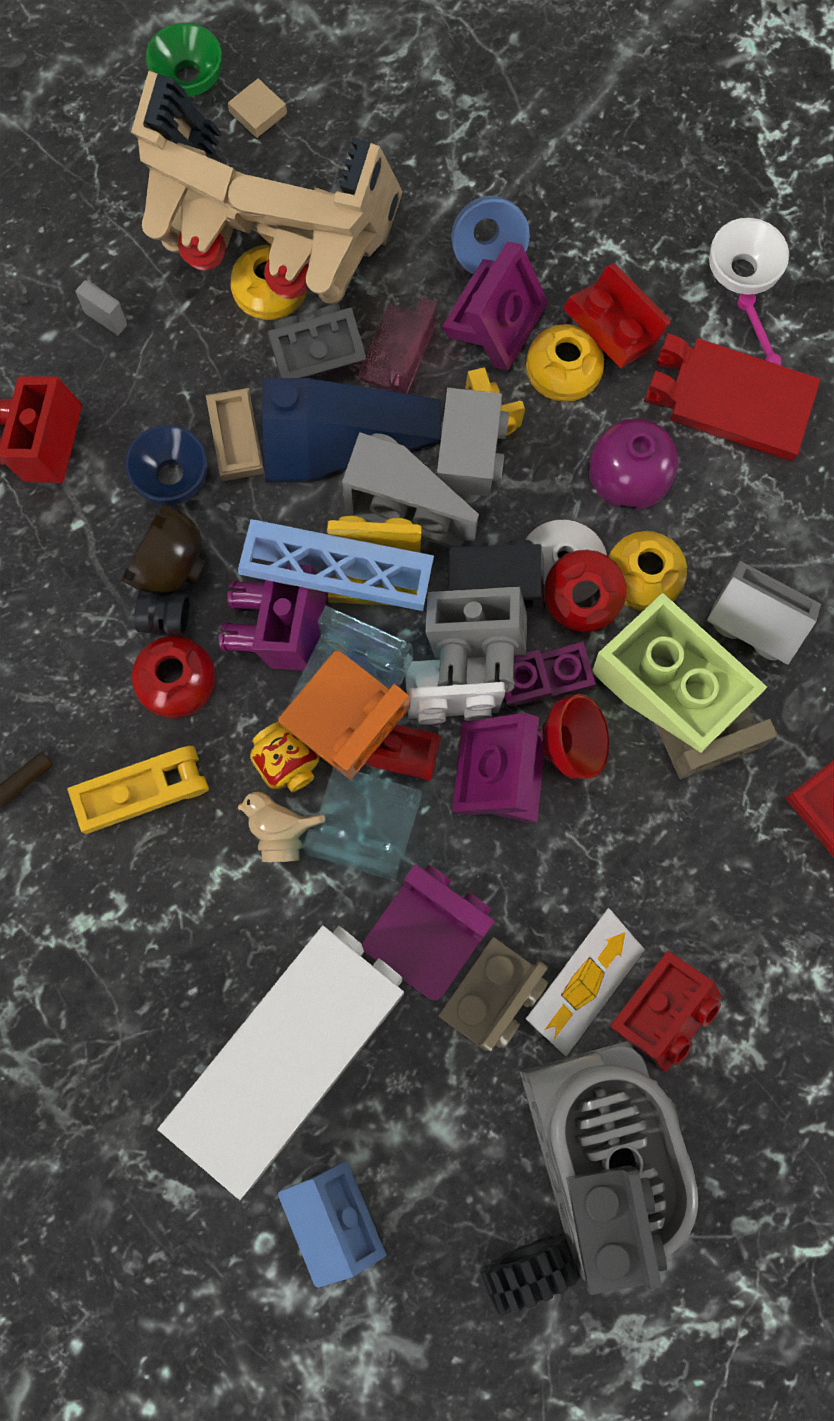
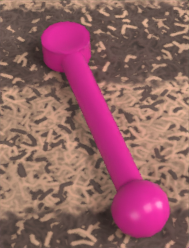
(747, 302)

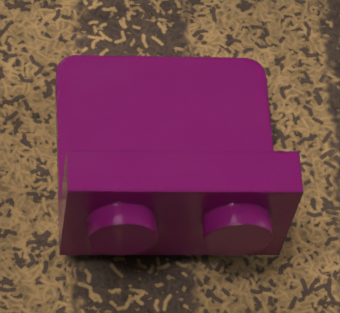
(428, 931)

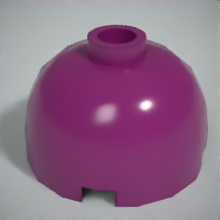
(633, 464)

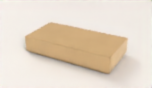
(235, 434)

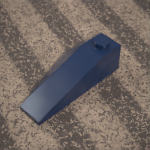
(316, 423)

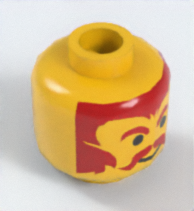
(283, 759)

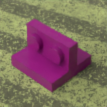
(499, 306)
(500, 768)

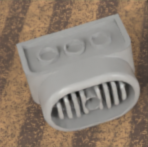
(605, 1103)

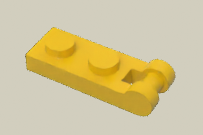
(136, 789)

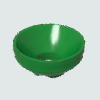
(182, 47)

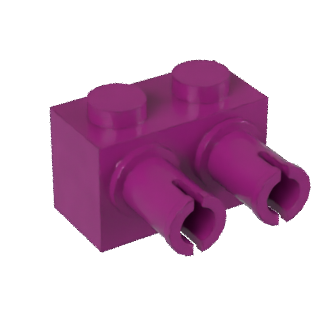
(285, 624)

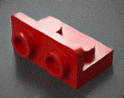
(618, 316)
(668, 1011)

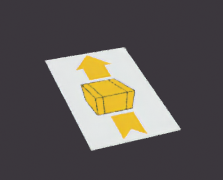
(586, 983)

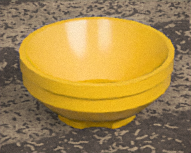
(253, 293)
(559, 378)
(643, 587)

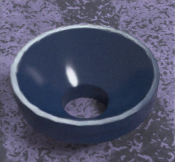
(159, 448)

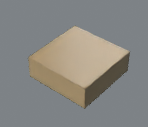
(257, 108)

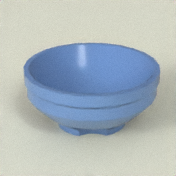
(510, 228)

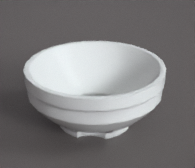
(749, 241)

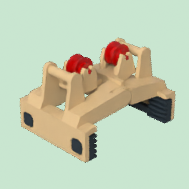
(199, 201)

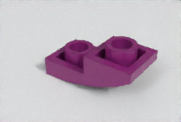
(550, 675)

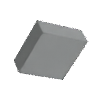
(101, 307)

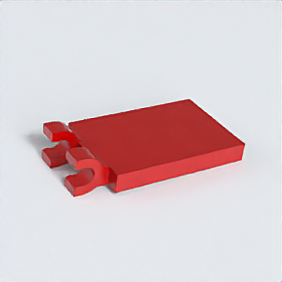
(734, 396)

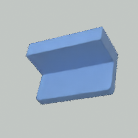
(332, 1225)

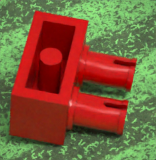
(39, 428)

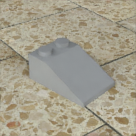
(393, 483)

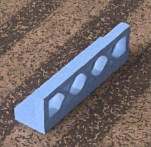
(336, 558)

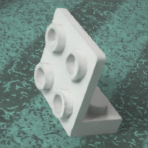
(434, 703)

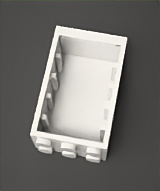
(283, 1060)

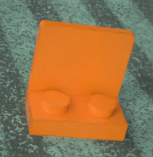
(344, 713)

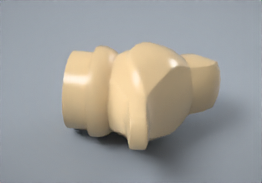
(276, 827)

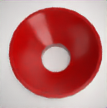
(579, 567)
(179, 697)
(584, 737)

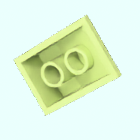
(677, 674)

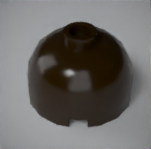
(166, 554)

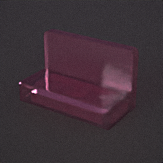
(399, 346)

